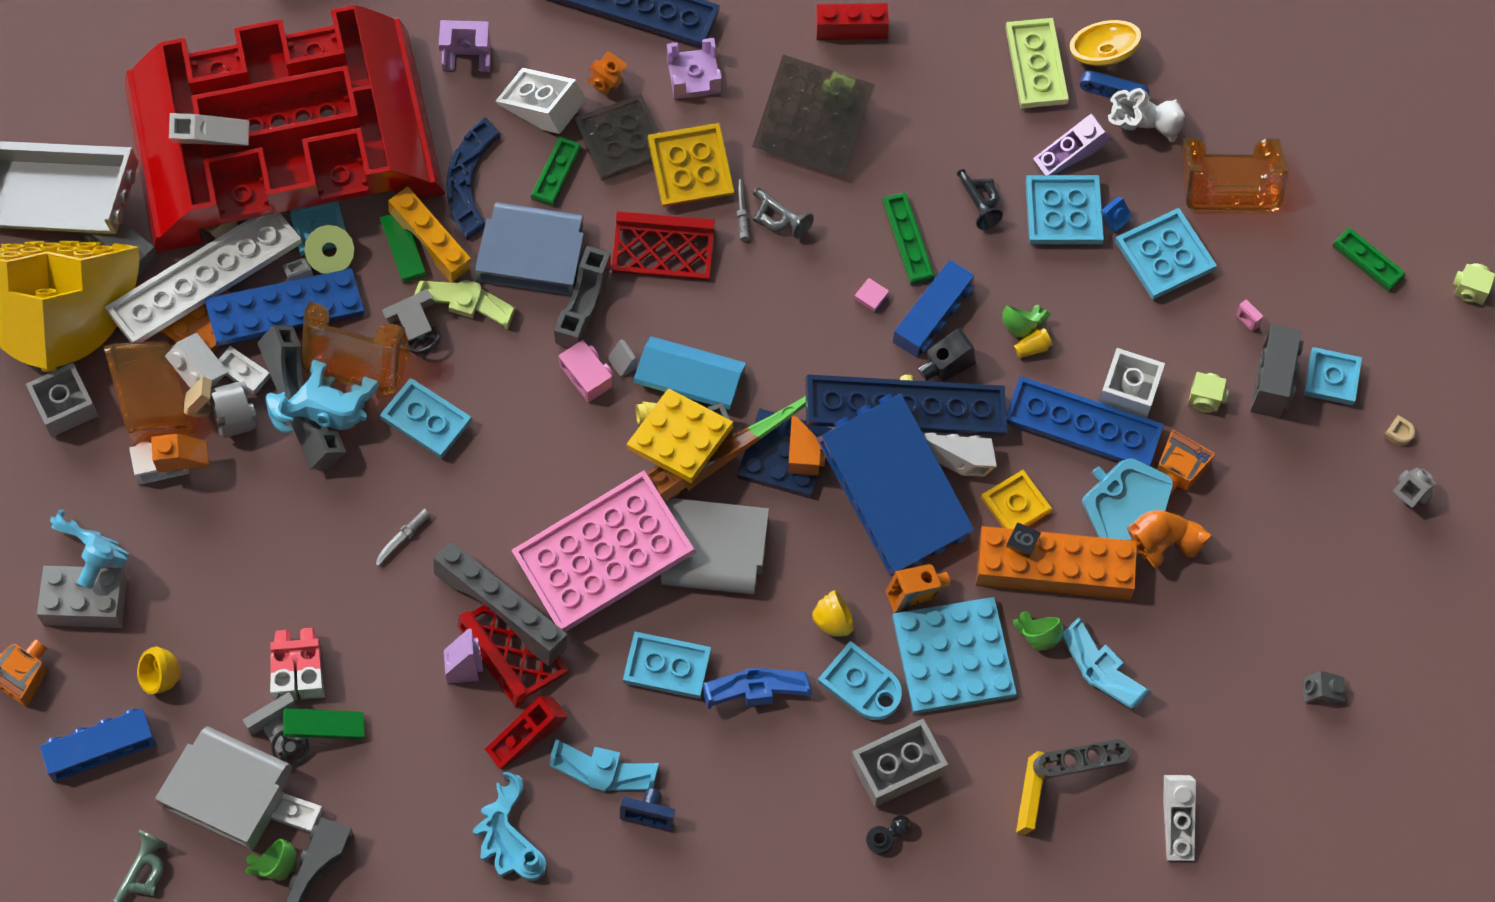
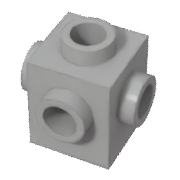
(1407, 487)

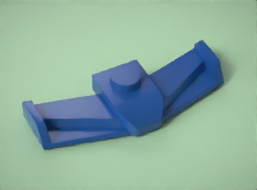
(756, 686)

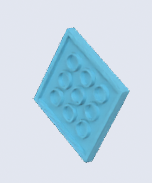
(953, 655)

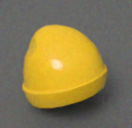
(833, 615)
(158, 670)

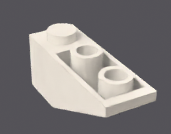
(208, 130)
(963, 454)
(1179, 816)

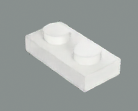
(243, 369)
(297, 813)

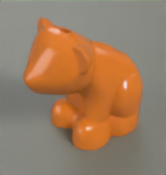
(1160, 529)

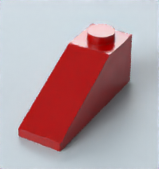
(526, 731)

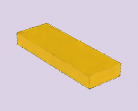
(1030, 798)

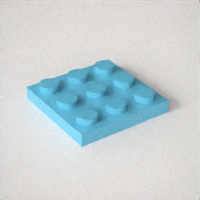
(1064, 209)
(1165, 253)

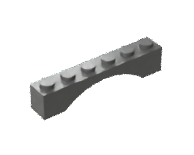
(283, 358)
(531, 626)
(327, 849)

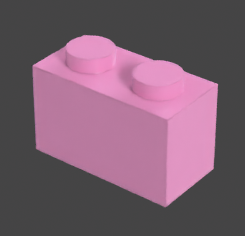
(586, 371)

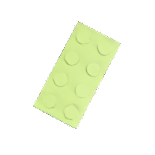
(1036, 63)

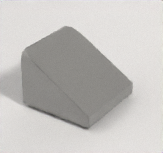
(297, 269)
(622, 359)

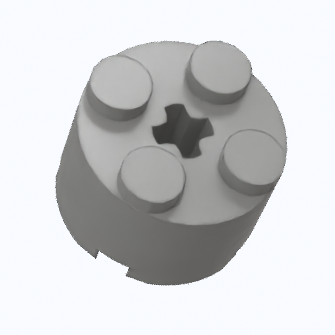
(231, 409)

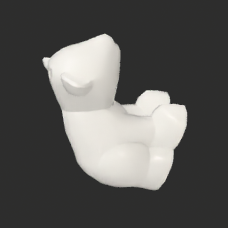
(1135, 110)

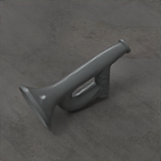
(799, 223)

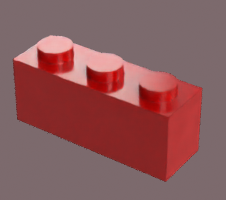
(852, 21)

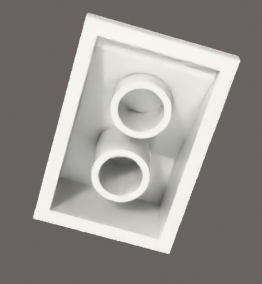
(542, 99)

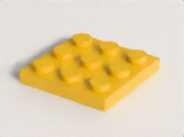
(690, 164)
(679, 435)

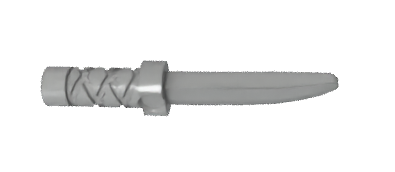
(742, 215)
(406, 531)

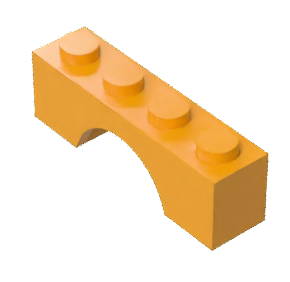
(444, 250)

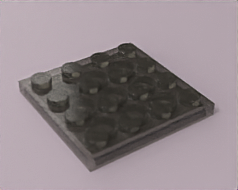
(813, 115)

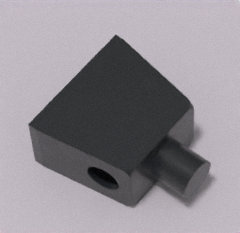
(949, 357)

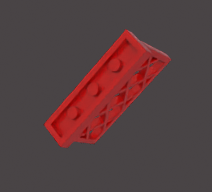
(663, 225)
(496, 662)

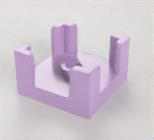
(465, 39)
(694, 71)

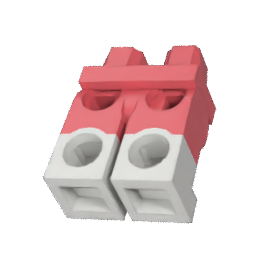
(296, 656)

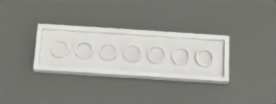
(202, 276)

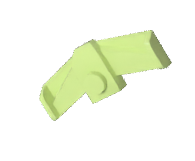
(468, 297)

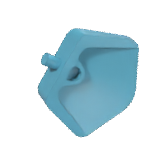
(1125, 496)

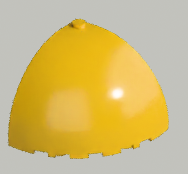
(58, 298)

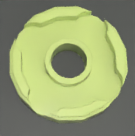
(334, 235)

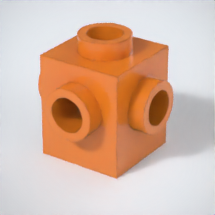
(607, 73)

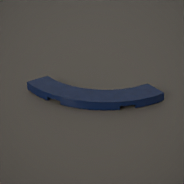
(461, 174)

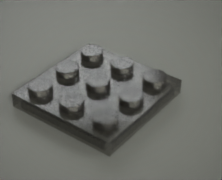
(618, 136)

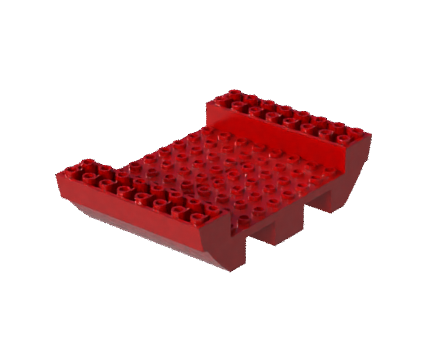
(367, 147)

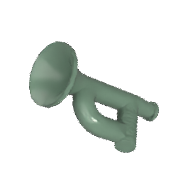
(148, 846)

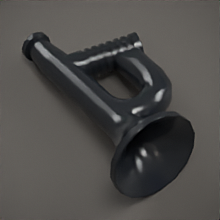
(988, 214)

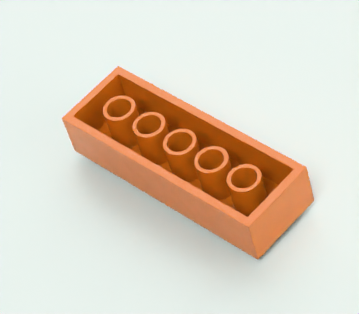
(1058, 564)

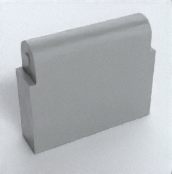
(726, 543)
(225, 787)

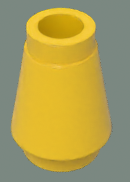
(1033, 344)

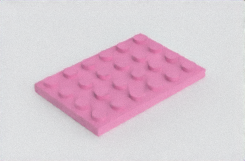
(603, 551)

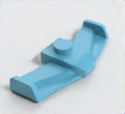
(1102, 666)
(603, 769)

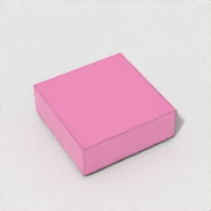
(871, 295)
(1249, 315)

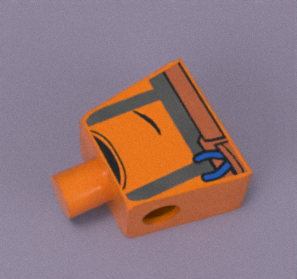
(1184, 461)
(915, 587)
(22, 671)

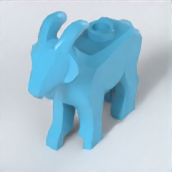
(321, 402)

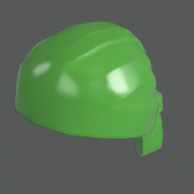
(1021, 322)
(1040, 633)
(275, 863)

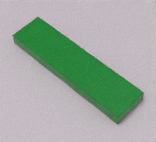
(908, 238)

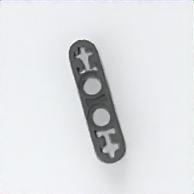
(1081, 758)

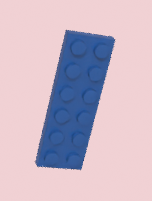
(254, 311)
(1082, 422)

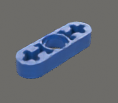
(1107, 85)

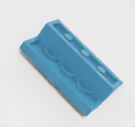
(689, 372)

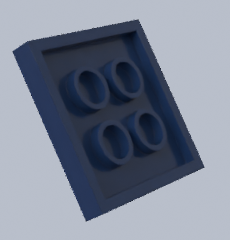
(768, 460)

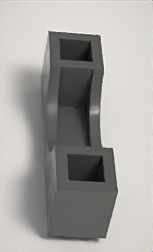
(590, 282)

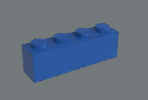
(934, 308)
(97, 744)

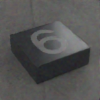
(1023, 539)

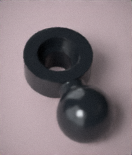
(899, 827)

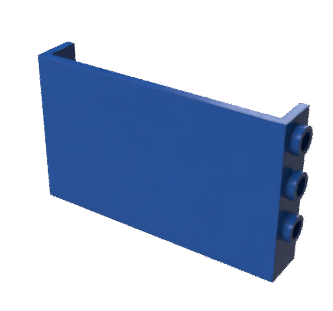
(895, 484)

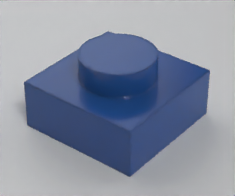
(1116, 214)

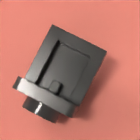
(1324, 687)

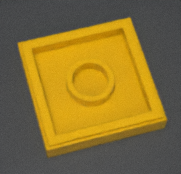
(1016, 501)

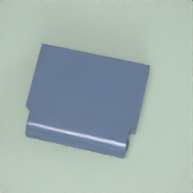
(531, 249)

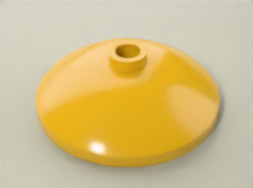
(1105, 42)

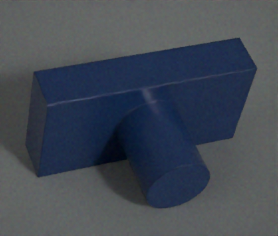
(648, 811)

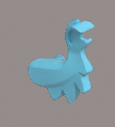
(98, 552)
(501, 839)

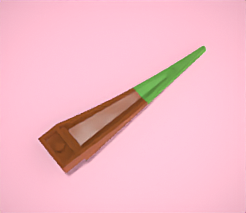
(670, 485)

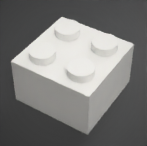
(1131, 383)

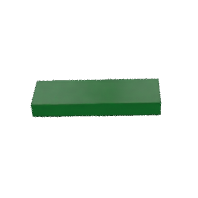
(556, 171)
(403, 249)
(1368, 259)
(323, 724)

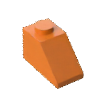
(804, 450)
(178, 452)

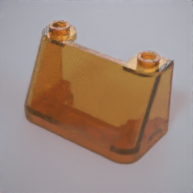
(1234, 180)
(354, 355)
(148, 390)

